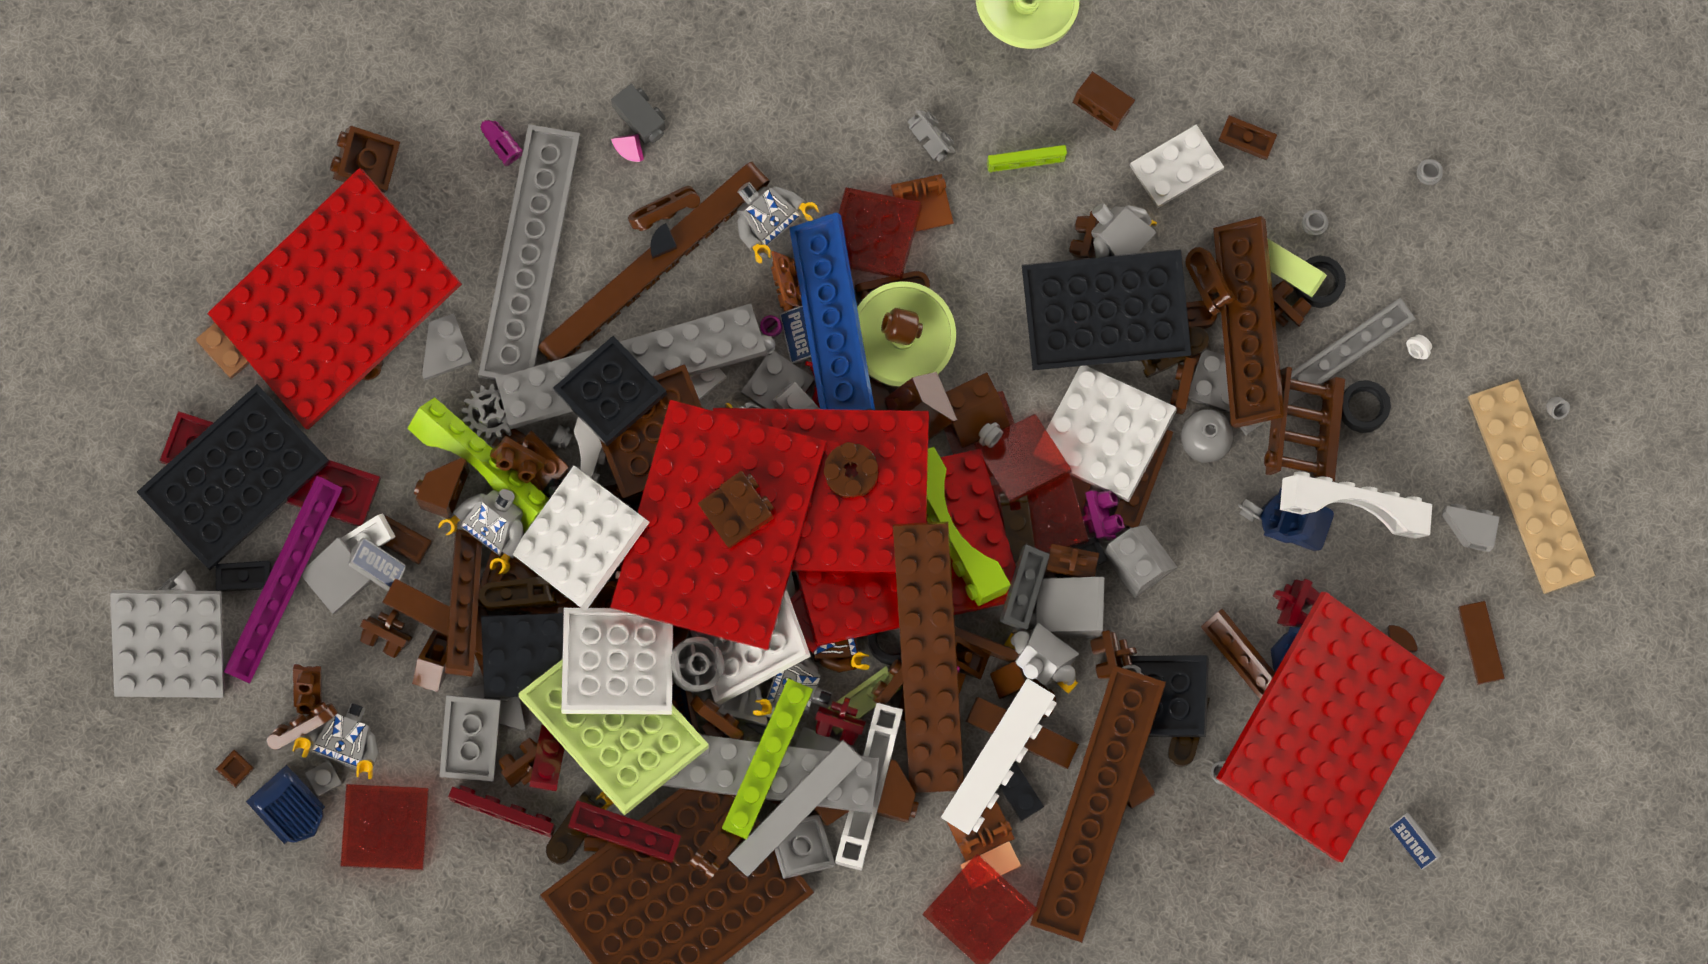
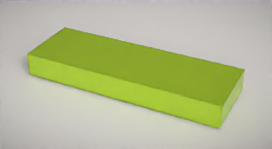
(1026, 158)

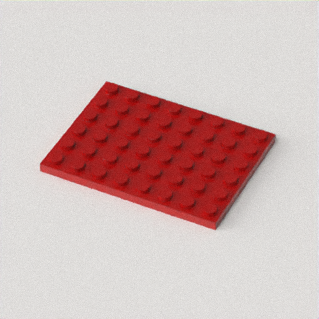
(334, 298)
(858, 531)
(680, 563)
(867, 603)
(1330, 727)

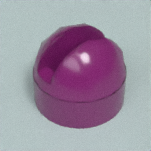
(768, 322)

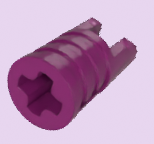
(501, 142)

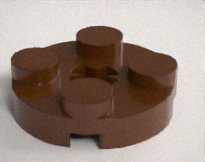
(866, 468)

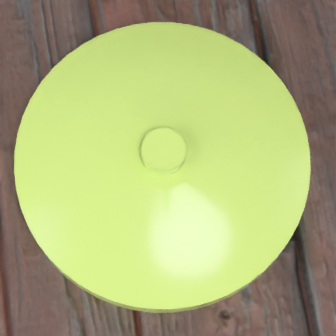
(1028, 22)
(897, 363)

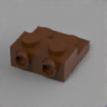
(365, 151)
(737, 509)

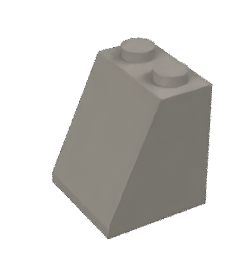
(1139, 559)
(1070, 607)

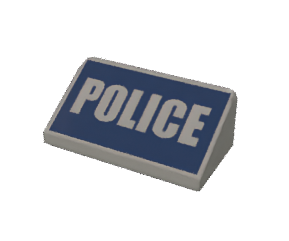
(796, 335)
(376, 563)
(1415, 841)

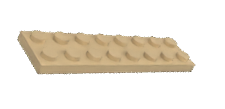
(1531, 486)

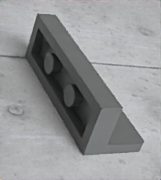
(1024, 588)

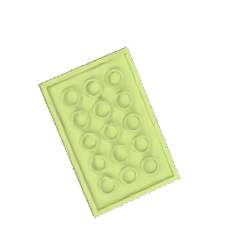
(620, 752)

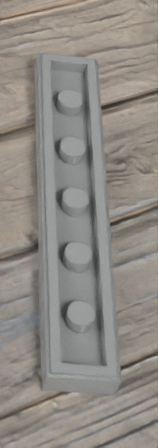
(795, 808)

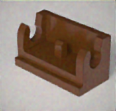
(1103, 101)

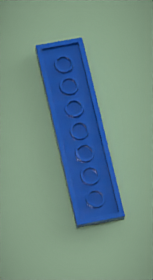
(831, 314)

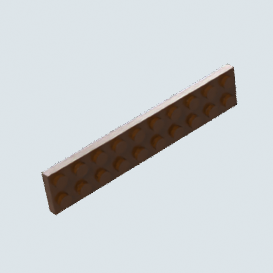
(928, 656)
(1098, 804)

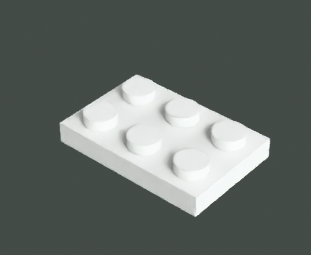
(1176, 166)

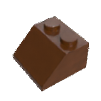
(924, 394)
(974, 407)
(442, 488)

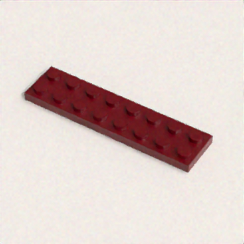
(357, 485)

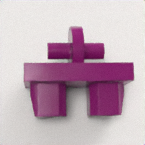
(1098, 515)

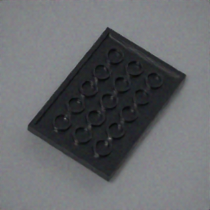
(1106, 309)
(233, 477)

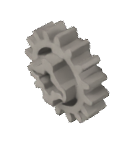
(482, 403)

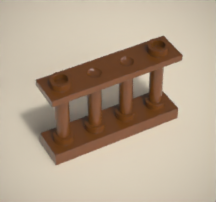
(1328, 418)

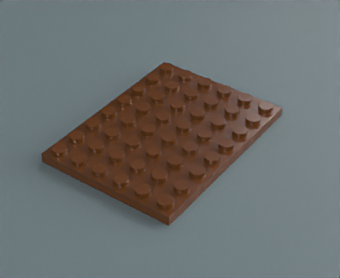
(660, 912)

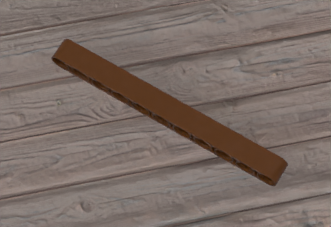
(646, 271)

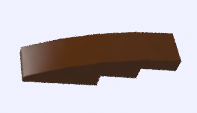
(1045, 745)

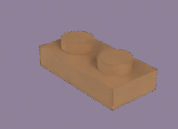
(222, 350)

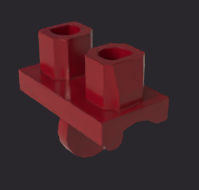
(1292, 601)
(828, 718)

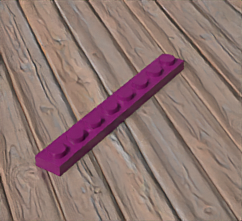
(283, 579)

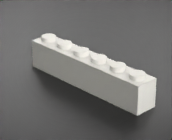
(998, 756)

